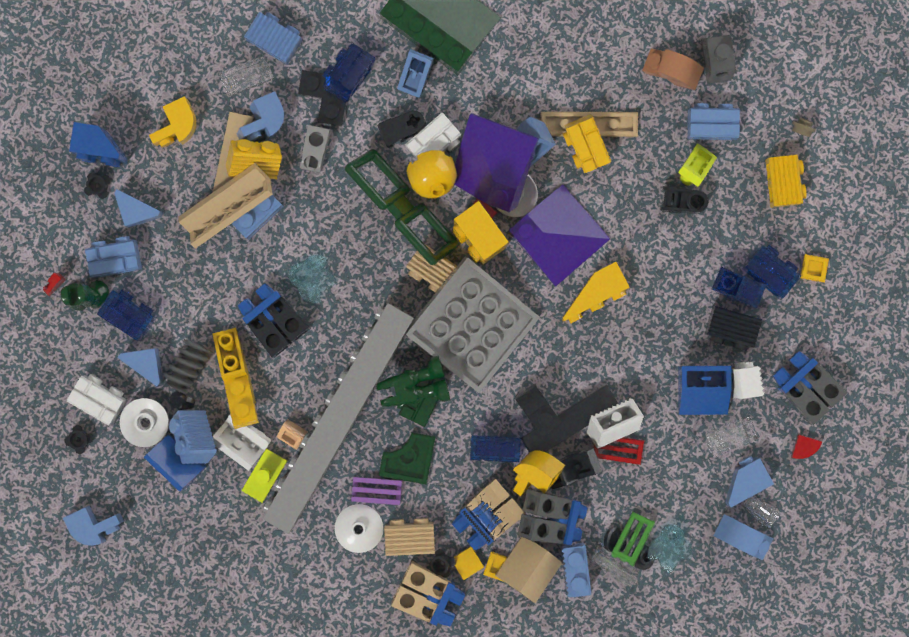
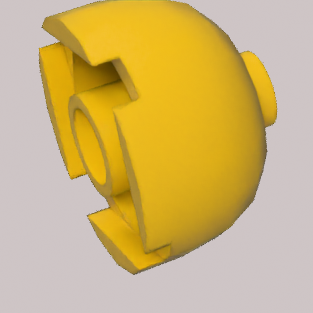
(432, 174)

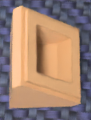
(291, 434)

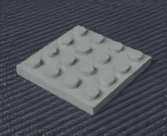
(472, 324)

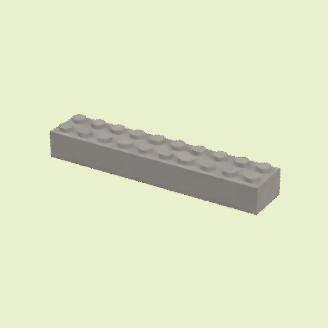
(338, 418)

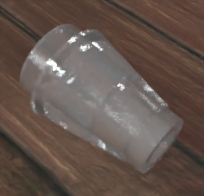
(762, 511)

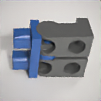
(807, 379)
(560, 521)

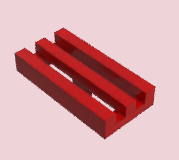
(640, 443)

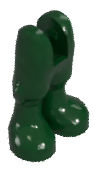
(82, 296)
(407, 389)

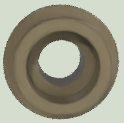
(803, 127)

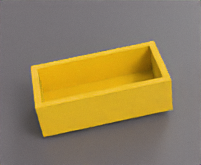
(479, 233)

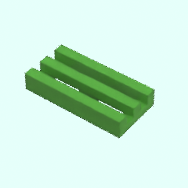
(624, 556)

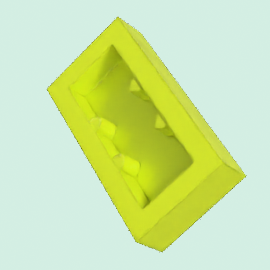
(696, 166)
(264, 475)

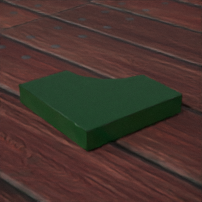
(411, 461)

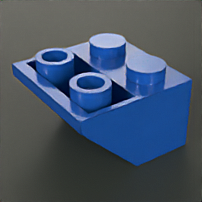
(95, 143)
(704, 390)

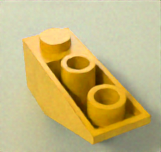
(601, 286)

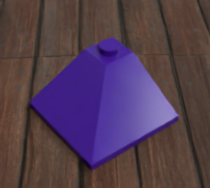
(494, 162)
(558, 235)

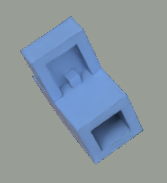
(268, 116)
(87, 530)
(743, 537)

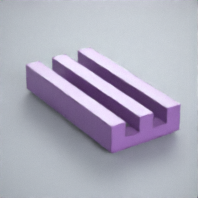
(397, 492)

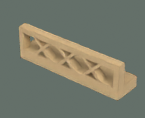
(225, 205)

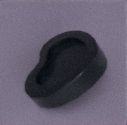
(181, 401)
(611, 538)

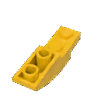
(235, 378)

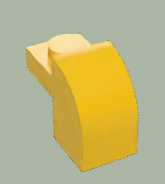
(182, 124)
(538, 470)

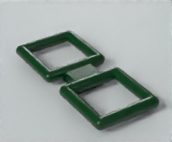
(401, 207)

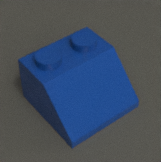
(169, 464)

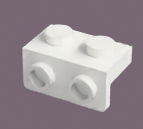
(241, 444)

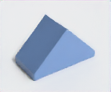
(415, 73)
(134, 211)
(145, 363)

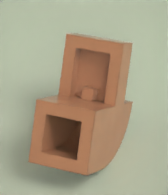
(674, 67)

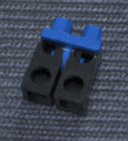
(268, 314)

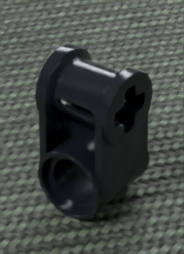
(397, 128)
(681, 200)

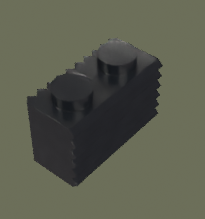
(733, 327)

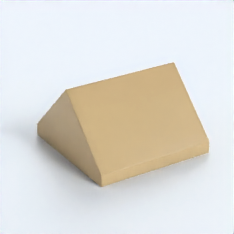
(528, 569)

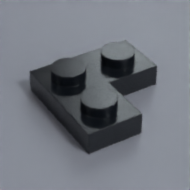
(331, 107)

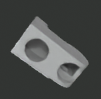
(315, 148)

